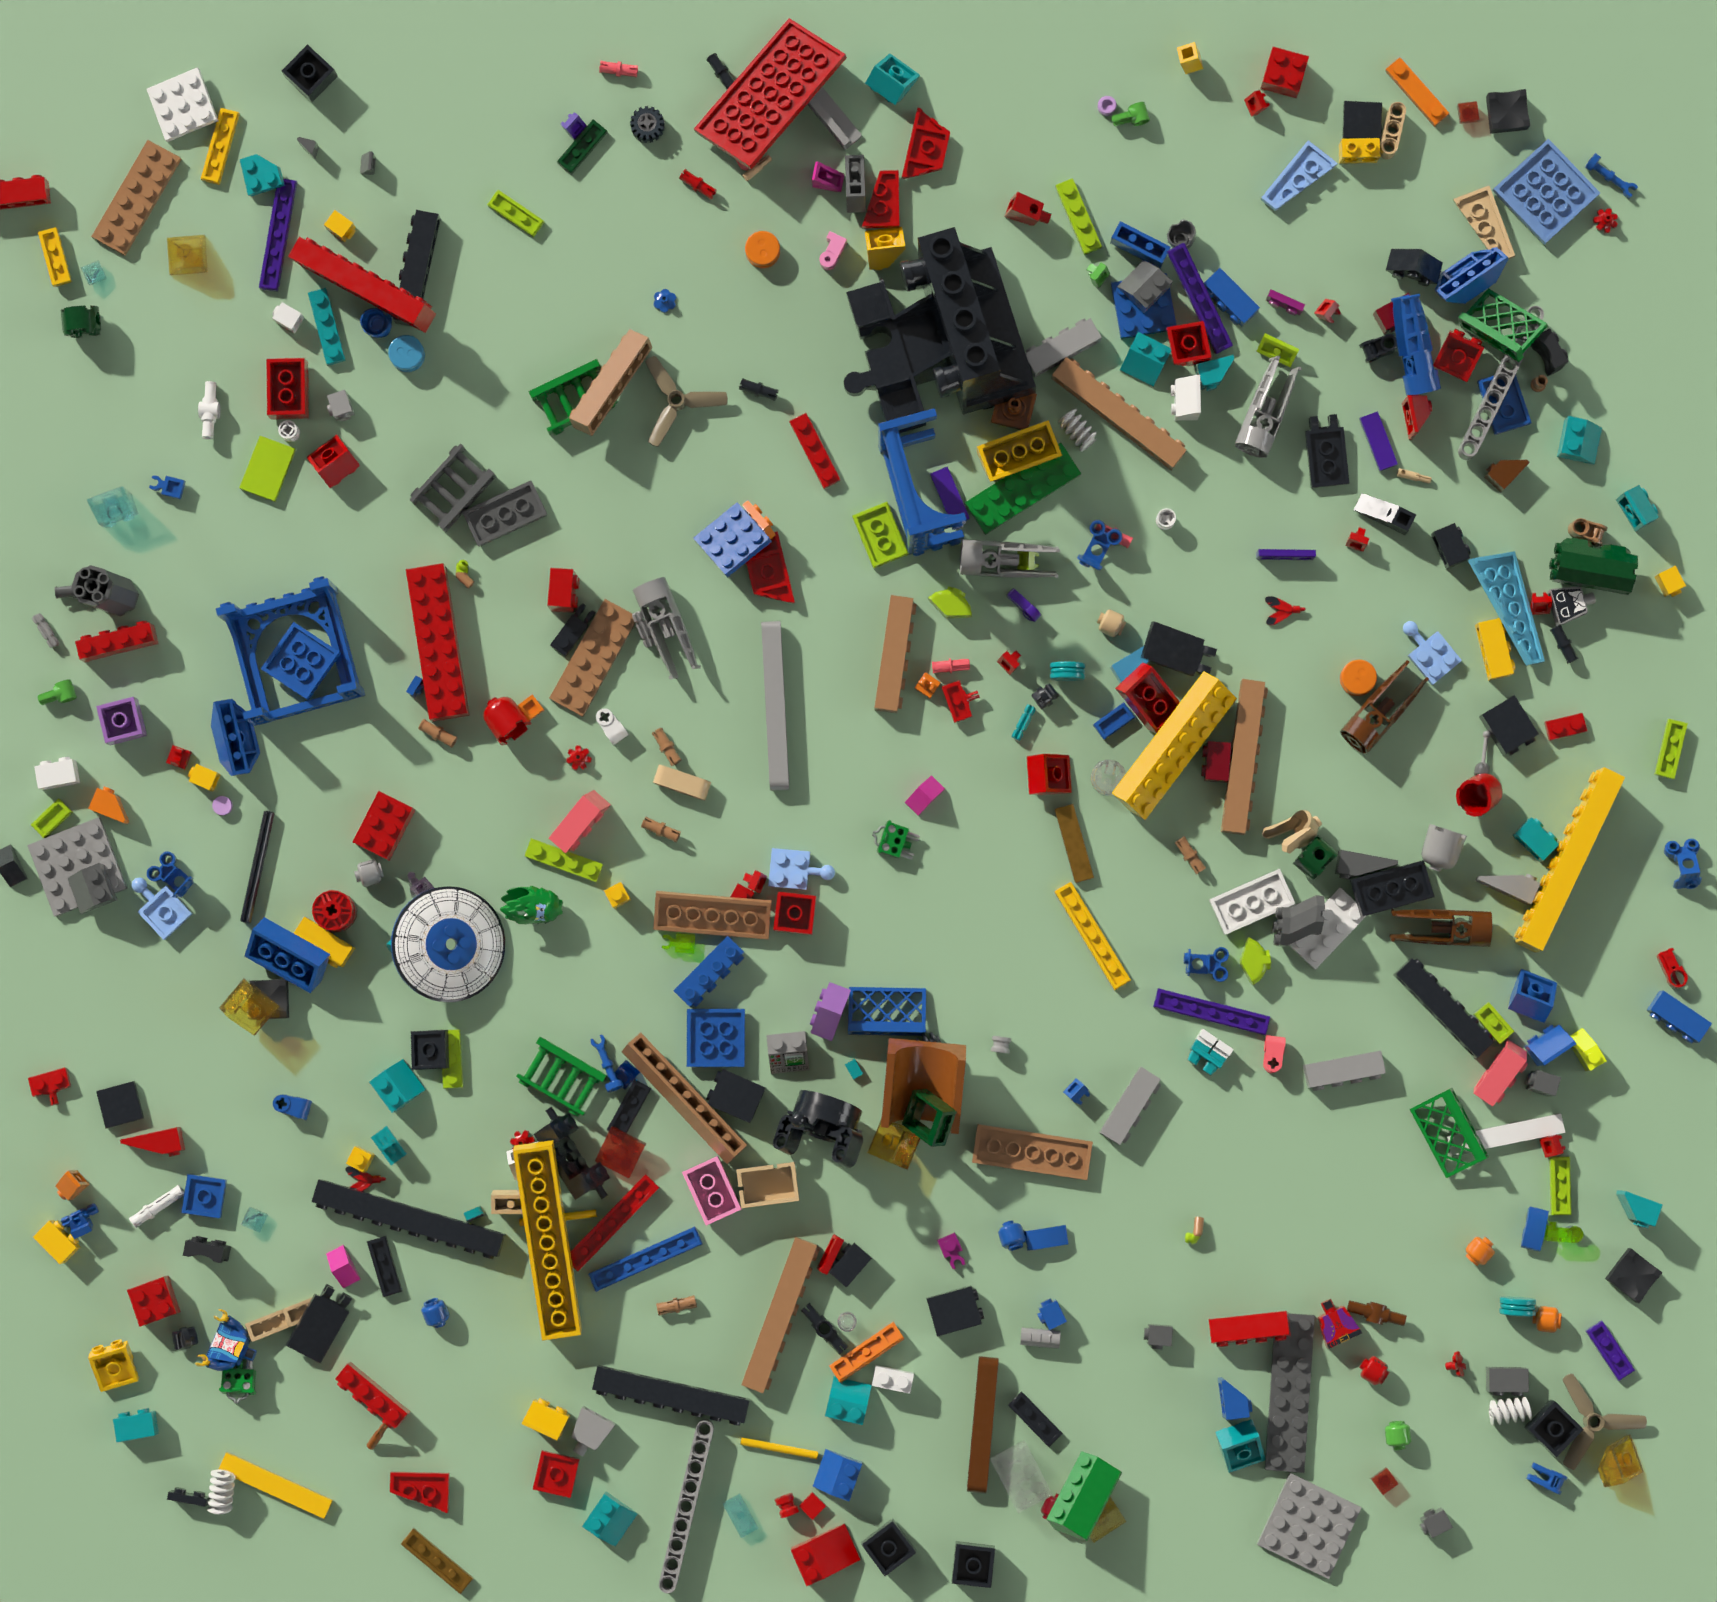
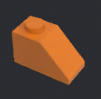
(108, 804)
(71, 1185)

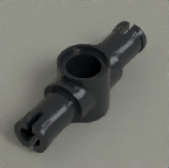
(831, 1337)

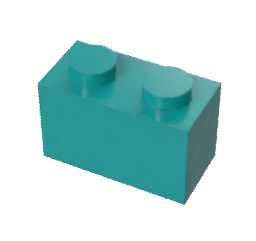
(1536, 839)
(135, 1426)

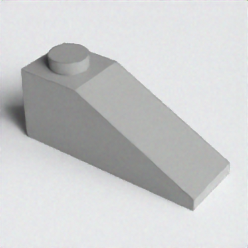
(1515, 886)

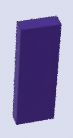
(1378, 441)
(948, 492)
(1285, 554)
(1610, 1350)

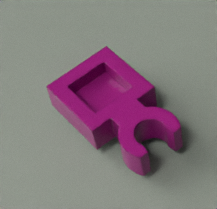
(950, 1247)

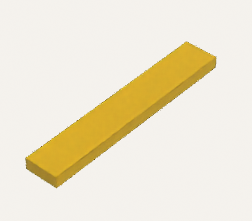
(1092, 936)
(276, 1485)

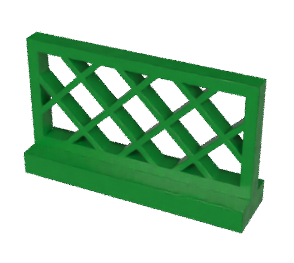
(1494, 338)
(1464, 1125)

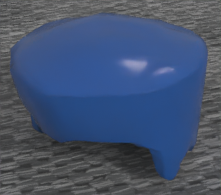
(376, 322)

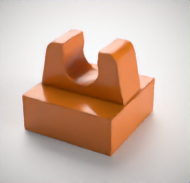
(927, 685)

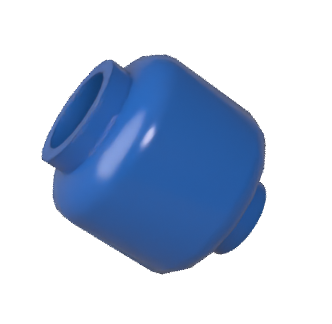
(1012, 1235)
(435, 1312)

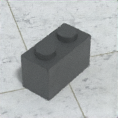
(1542, 1083)
(1507, 1380)

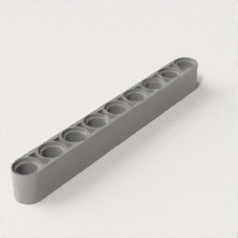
(1496, 391)
(775, 705)
(687, 1516)

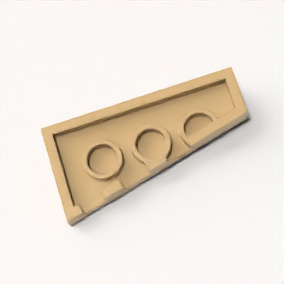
(1484, 218)

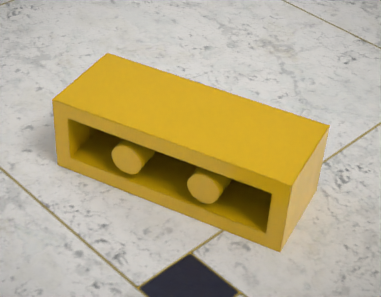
(1495, 649)
(337, 948)

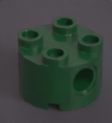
(80, 320)
(1314, 857)

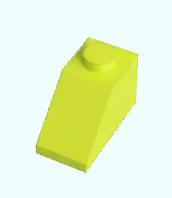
(1587, 1050)

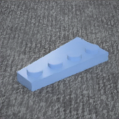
(1300, 173)

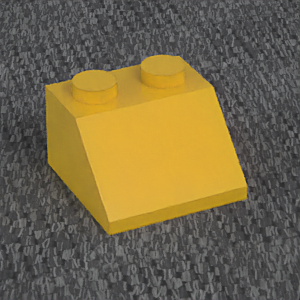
(546, 1419)

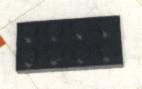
(1392, 888)

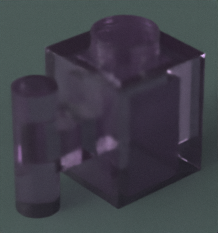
(416, 886)

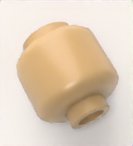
(1111, 623)

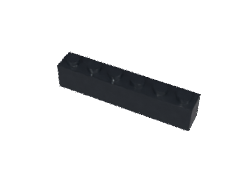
(419, 254)
(1443, 1007)

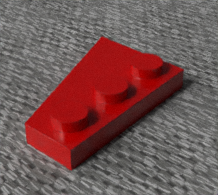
(884, 203)
(423, 1487)

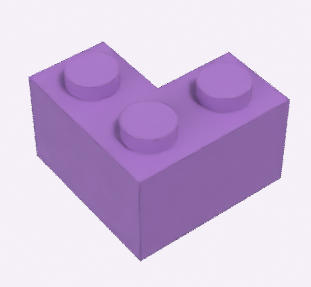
(829, 1011)

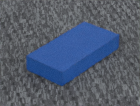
(1113, 721)

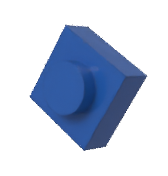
(416, 686)

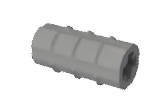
(1040, 1337)

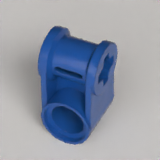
(295, 1107)

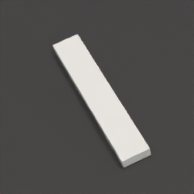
(1513, 1132)

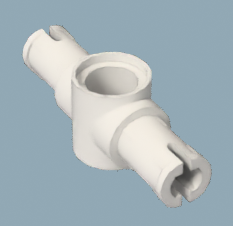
(209, 410)

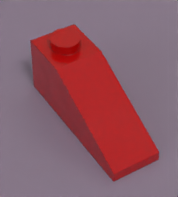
(163, 1142)

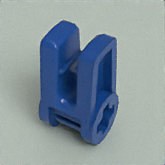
(1553, 1477)

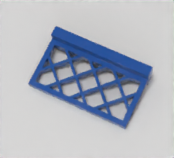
(887, 1028)

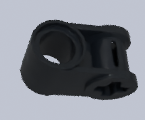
(1375, 348)

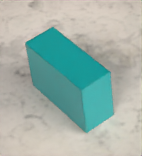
(854, 1069)

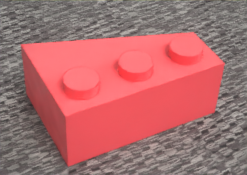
(579, 821)
(1501, 1073)

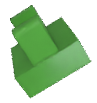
(1098, 274)

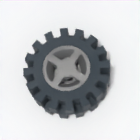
(647, 117)

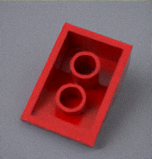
(825, 1554)

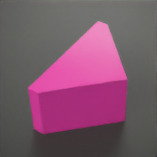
(827, 178)
(924, 795)
(342, 1266)

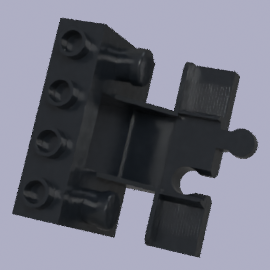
(954, 335)

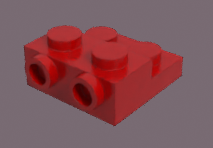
(1459, 355)

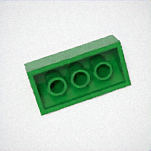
(1083, 1496)

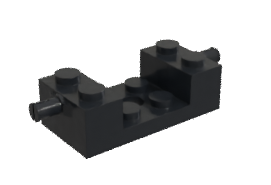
(574, 1170)

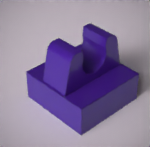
(574, 125)

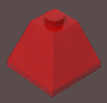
(1416, 411)

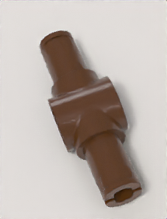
(1376, 1313)

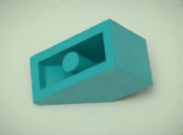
(1213, 372)

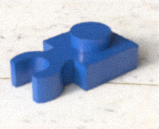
(170, 487)

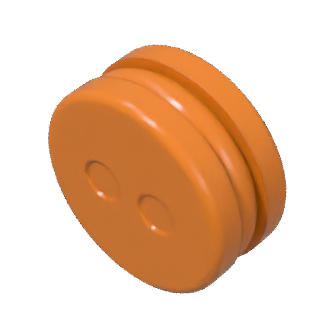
(762, 249)
(1358, 677)

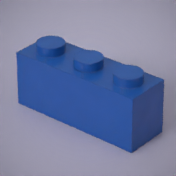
(1140, 244)
(1231, 298)
(1678, 1017)

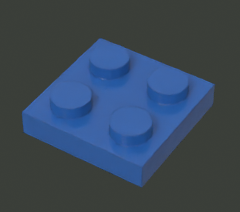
(204, 1196)

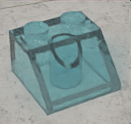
(113, 507)

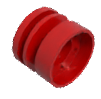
(345, 908)

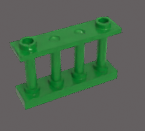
(557, 386)
(561, 1058)

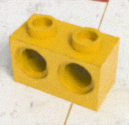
(1359, 150)

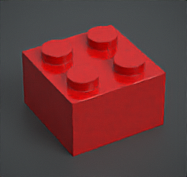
(1284, 72)
(562, 590)
(794, 913)
(153, 1301)

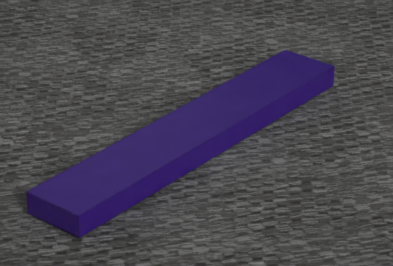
(277, 236)
(1199, 297)
(1211, 1011)

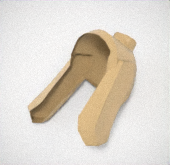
(1303, 825)

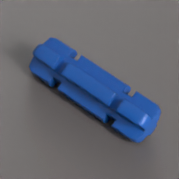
(90, 1210)

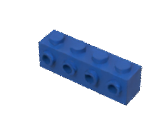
(709, 971)

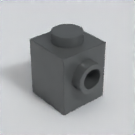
(1158, 1335)
(1435, 1522)

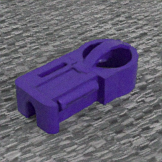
(1024, 605)

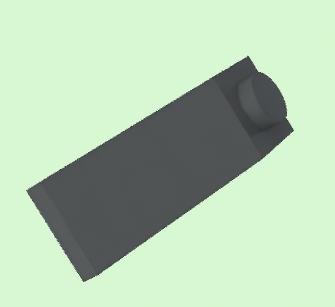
(855, 183)
(1355, 864)

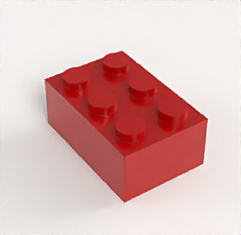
(287, 388)
(1148, 696)
(384, 825)

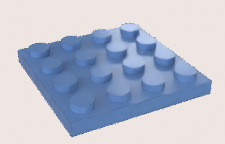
(1546, 191)

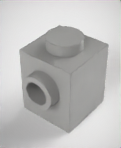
(340, 406)

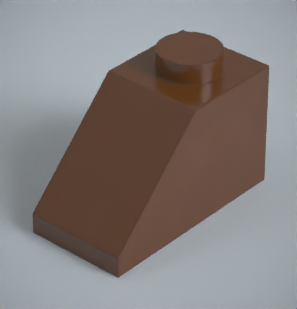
(1504, 472)

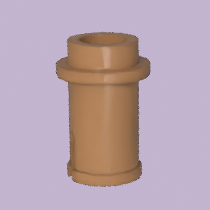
(1542, 379)

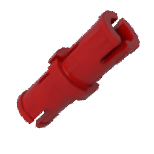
(698, 184)

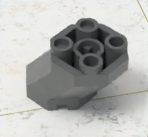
(105, 590)
(1298, 921)

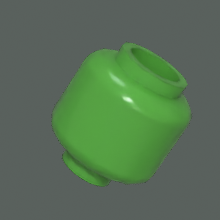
(1398, 1435)

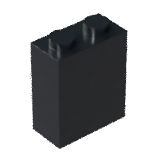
(1509, 726)
(735, 1095)
(955, 1310)

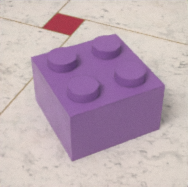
(121, 721)

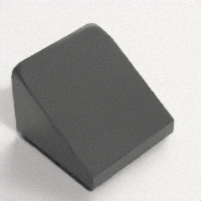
(309, 146)
(368, 163)

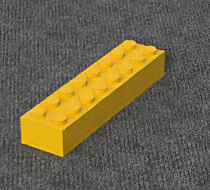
(1174, 745)

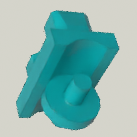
(389, 1145)

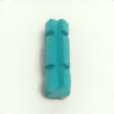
(1023, 722)

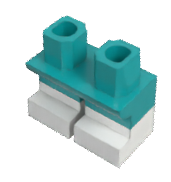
(1216, 1056)

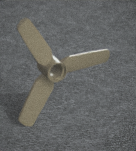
(691, 399)
(1585, 1407)

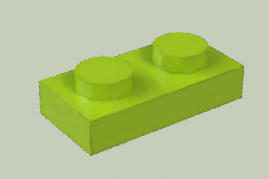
(1274, 347)
(1493, 1022)

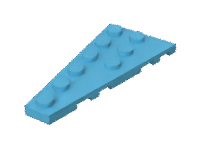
(1506, 591)

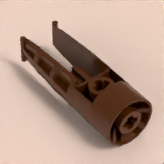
(1360, 732)
(1477, 928)

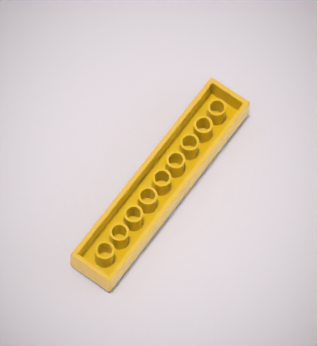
(1569, 859)
(547, 1240)

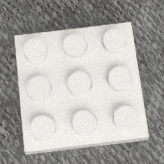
(182, 104)

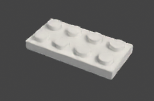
(1251, 901)
(1340, 920)

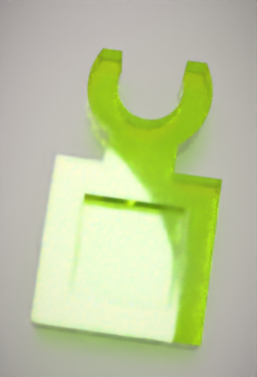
(683, 943)

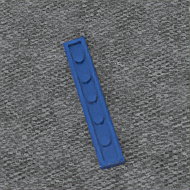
(645, 1259)

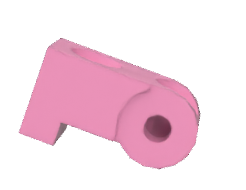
(833, 252)

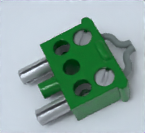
(888, 837)
(239, 1386)

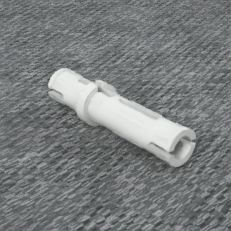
(149, 1211)

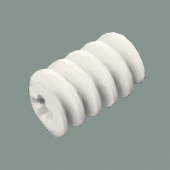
(1078, 430)
(1509, 1410)
(222, 1493)

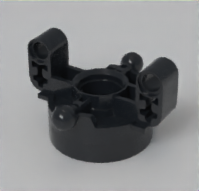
(825, 1120)

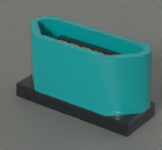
(473, 1214)

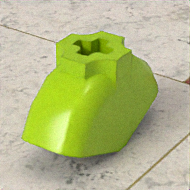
(951, 603)
(1254, 961)

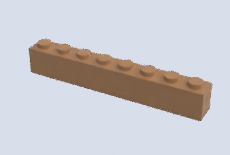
(1118, 413)
(1243, 755)
(683, 1098)
(779, 1315)

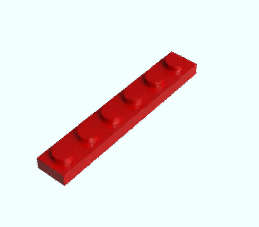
(612, 1221)

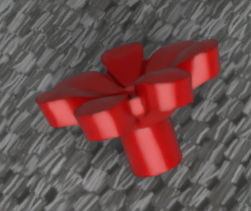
(1605, 220)
(581, 761)
(521, 1138)
(1456, 1364)

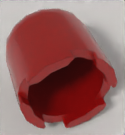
(505, 719)
(1479, 794)

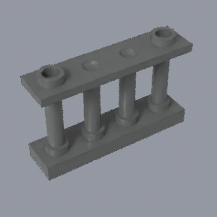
(471, 491)

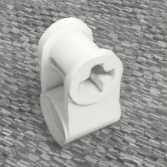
(613, 728)

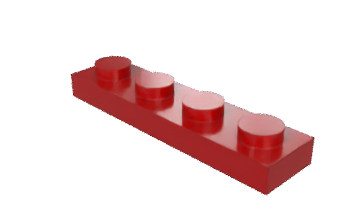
(814, 450)

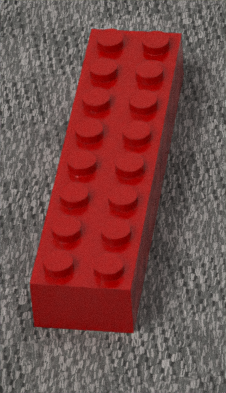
(362, 283)
(437, 642)

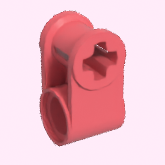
(1273, 1049)

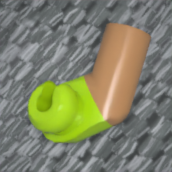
(462, 573)
(1197, 1231)

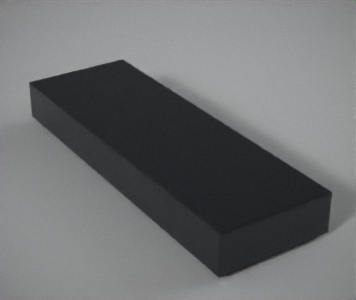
(630, 1106)
(384, 1266)
(1035, 1419)

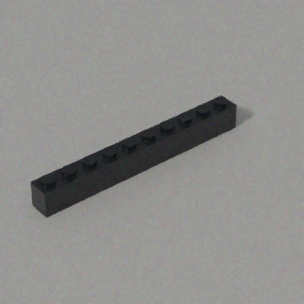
(409, 1218)

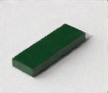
(582, 146)

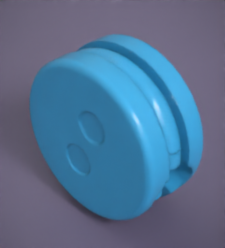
(406, 353)

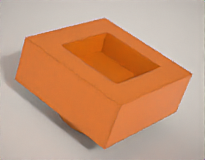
(531, 707)

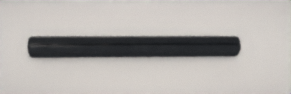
(257, 866)

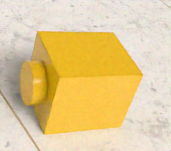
(1190, 58)
(340, 226)
(1670, 582)
(203, 777)
(617, 895)
(360, 1159)

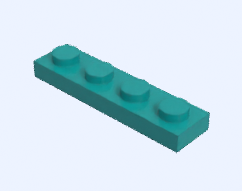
(326, 326)

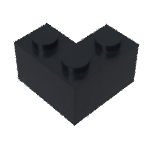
(1415, 265)

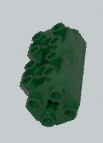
(1600, 569)

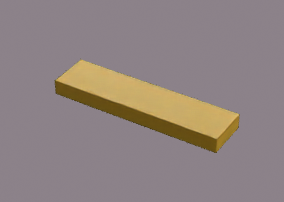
(220, 146)

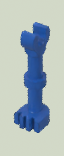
(1610, 175)
(607, 1064)

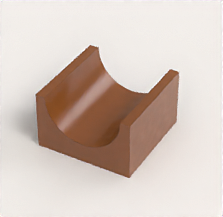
(923, 1066)

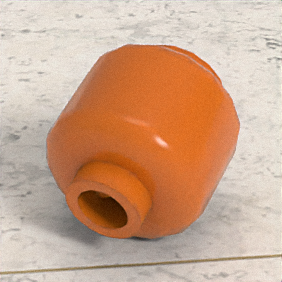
(1480, 1250)
(1547, 1319)

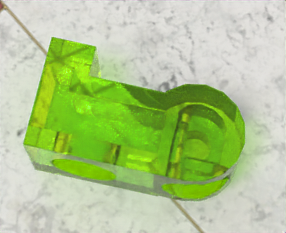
(1570, 1234)

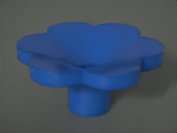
(664, 305)

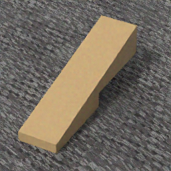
(276, 1321)

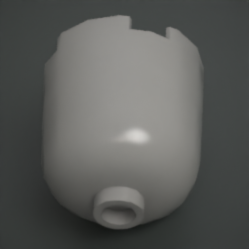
(1442, 847)

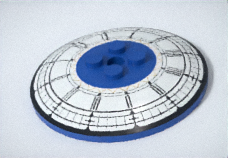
(421, 948)

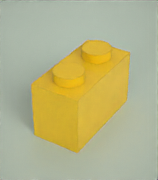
(57, 1241)

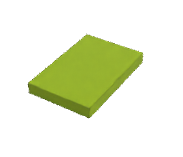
(267, 468)
(880, 535)

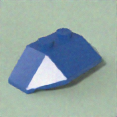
(1471, 275)
(234, 737)

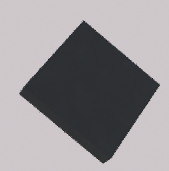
(1362, 120)
(429, 1049)
(120, 1104)

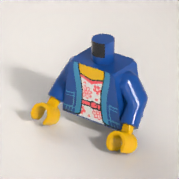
(228, 1345)

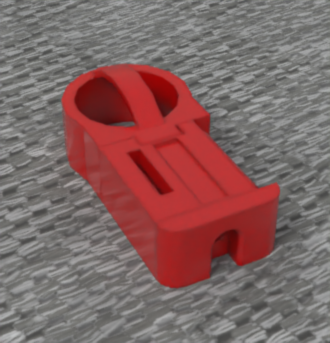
(1670, 966)

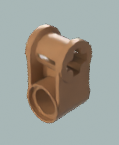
(1590, 531)

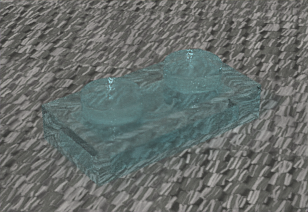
(740, 1515)

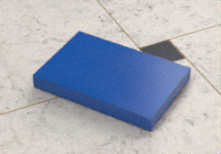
(1512, 411)

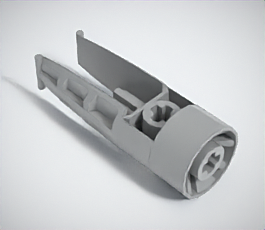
(1252, 437)
(973, 558)
(653, 595)

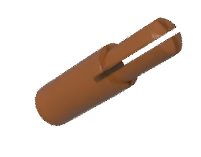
(377, 1436)

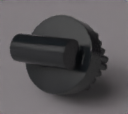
(1044, 696)
(184, 1338)

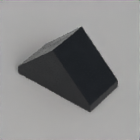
(11, 867)

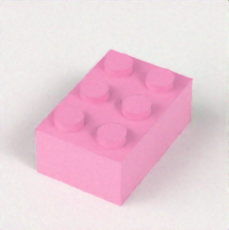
(712, 1190)

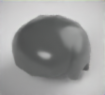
(1181, 233)

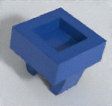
(1076, 1091)
(80, 1228)

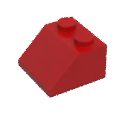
(1189, 344)
(333, 461)
(1049, 774)

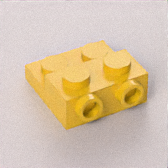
(113, 1365)

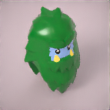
(531, 905)

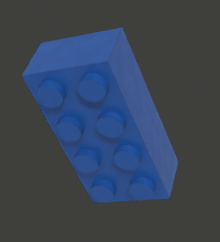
(287, 955)

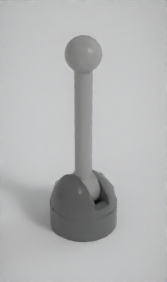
(1483, 767)

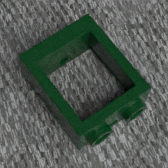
(942, 1123)

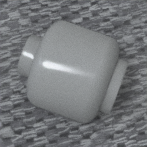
(369, 873)

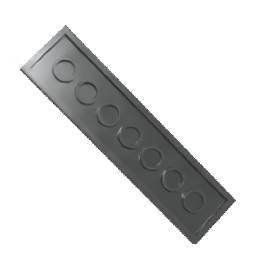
(1290, 1397)

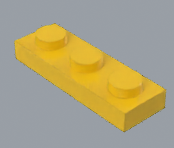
(54, 257)

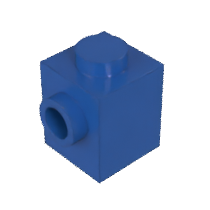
(1051, 1314)

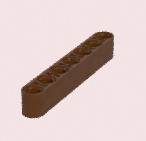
(982, 1425)

